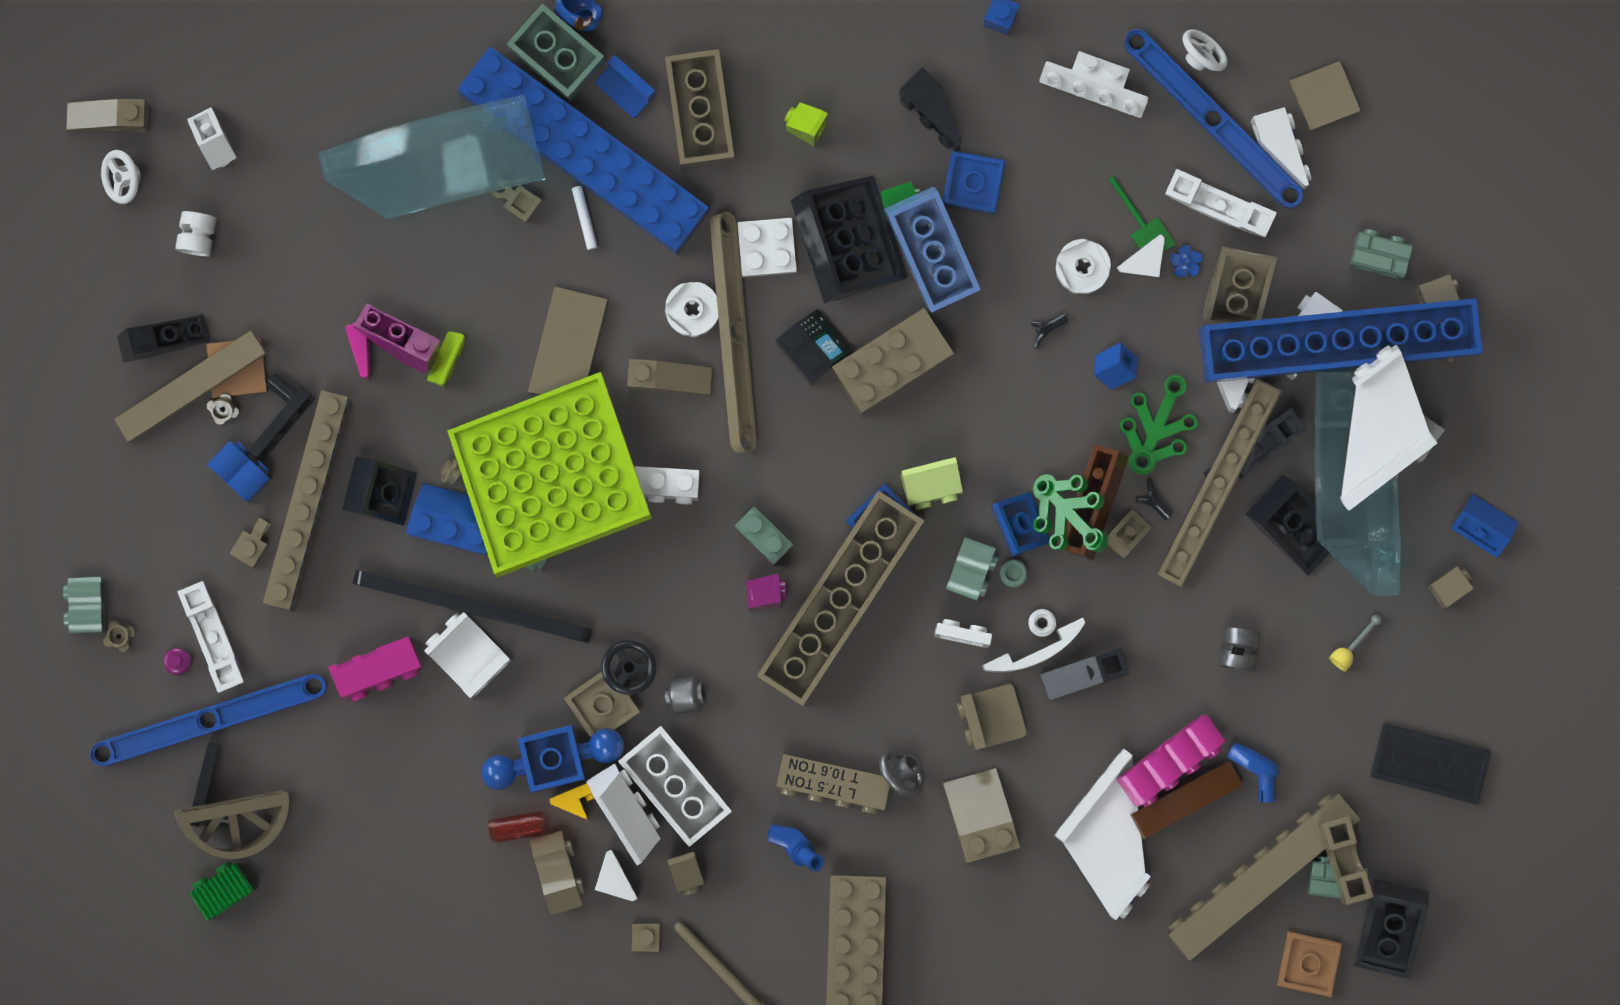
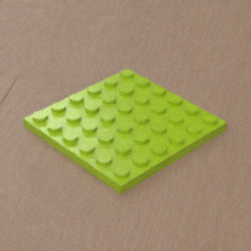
(549, 474)

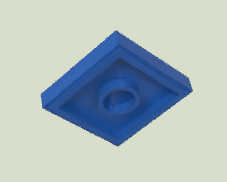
(973, 182)

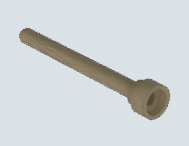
(716, 965)

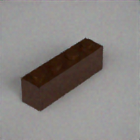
(1103, 477)

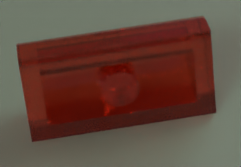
(517, 827)

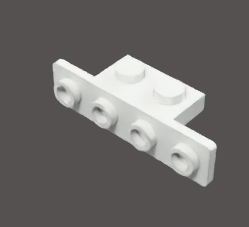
(1096, 81)

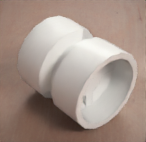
(196, 233)

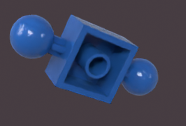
(552, 759)

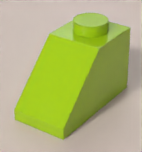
(806, 122)

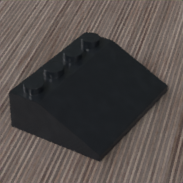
(848, 238)

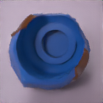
(579, 14)

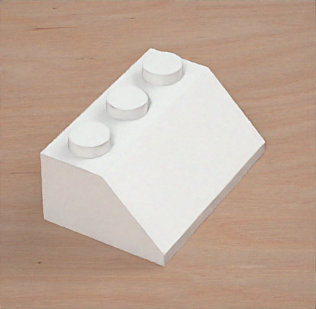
(625, 812)

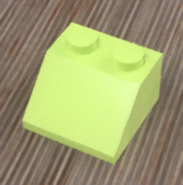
(932, 483)

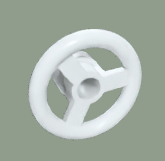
(1200, 54)
(123, 176)

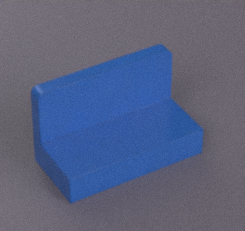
(625, 87)
(1484, 525)

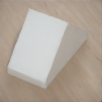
(1146, 260)
(614, 880)

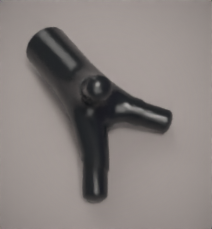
(1046, 327)
(1154, 501)

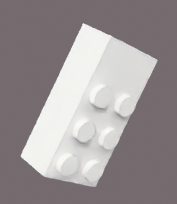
(674, 786)

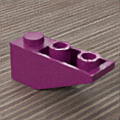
(398, 338)
(765, 592)

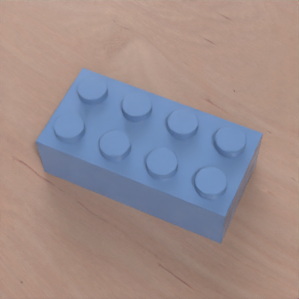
(932, 249)

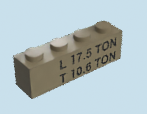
(833, 783)

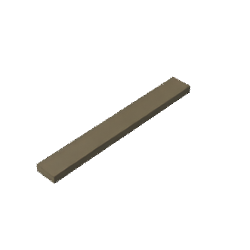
(1219, 482)

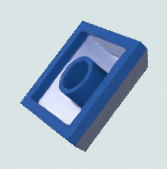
(1016, 520)

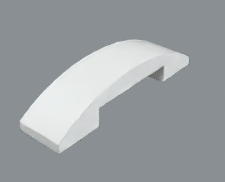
(1220, 205)
(211, 636)
(1005, 664)

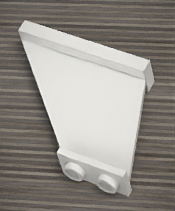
(1384, 428)
(1107, 841)

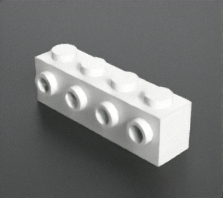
(669, 484)

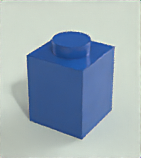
(1001, 15)

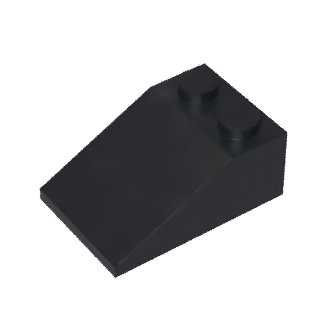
(1289, 522)
(1392, 928)

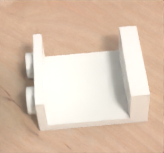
(467, 654)

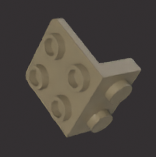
(991, 717)

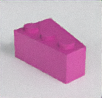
(376, 669)

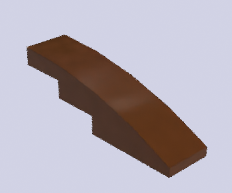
(1186, 799)

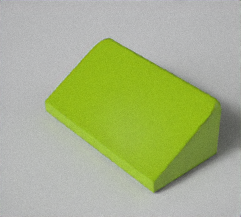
(447, 359)

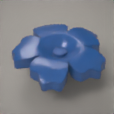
(1186, 262)

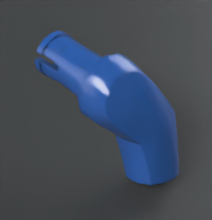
(1259, 765)
(796, 846)

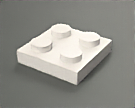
(767, 247)
(974, 635)

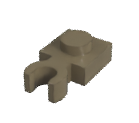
(519, 202)

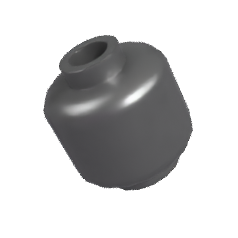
(686, 695)

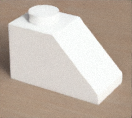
(211, 139)

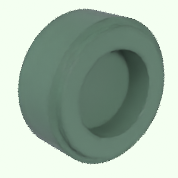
(1013, 573)

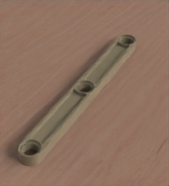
(734, 351)

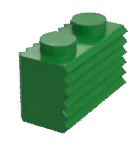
(222, 890)

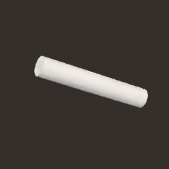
(584, 217)

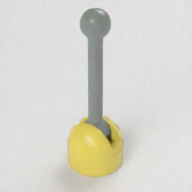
(1343, 657)

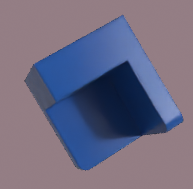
(1116, 366)

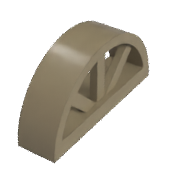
(231, 808)

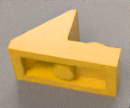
(572, 802)

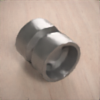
(1243, 640)

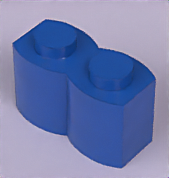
(239, 471)

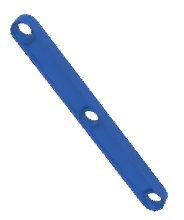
(1199, 104)
(190, 726)

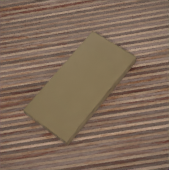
(567, 340)

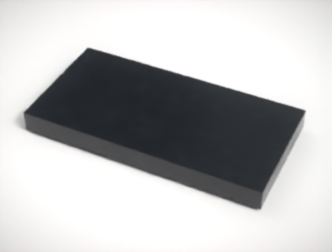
(1430, 764)

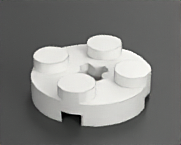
(1086, 251)
(695, 324)

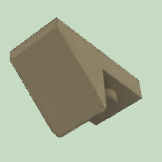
(1128, 533)

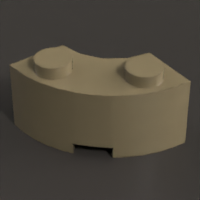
(556, 872)

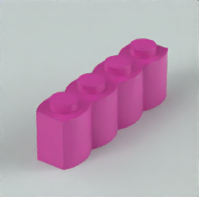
(1171, 760)

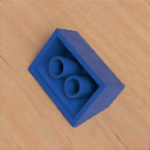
(446, 520)

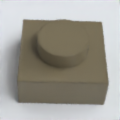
(645, 937)

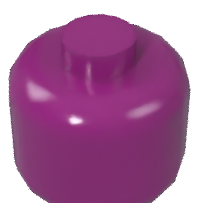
(177, 661)

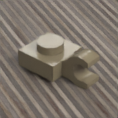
(249, 546)

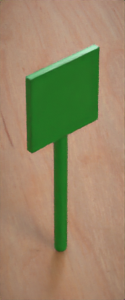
(1148, 231)

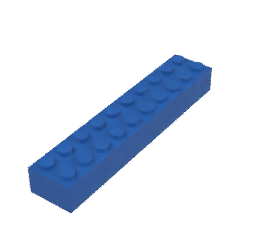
(591, 154)
(1338, 340)

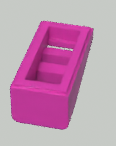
(361, 349)

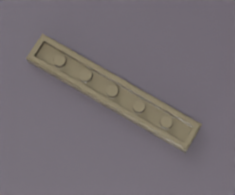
(190, 386)

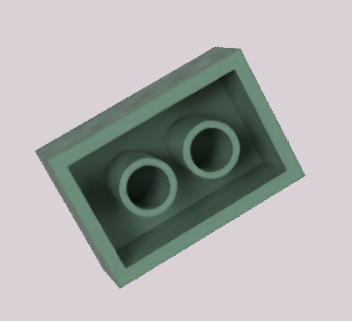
(556, 53)

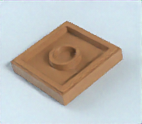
(247, 382)
(1309, 964)

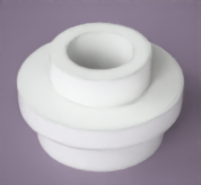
(1051, 622)

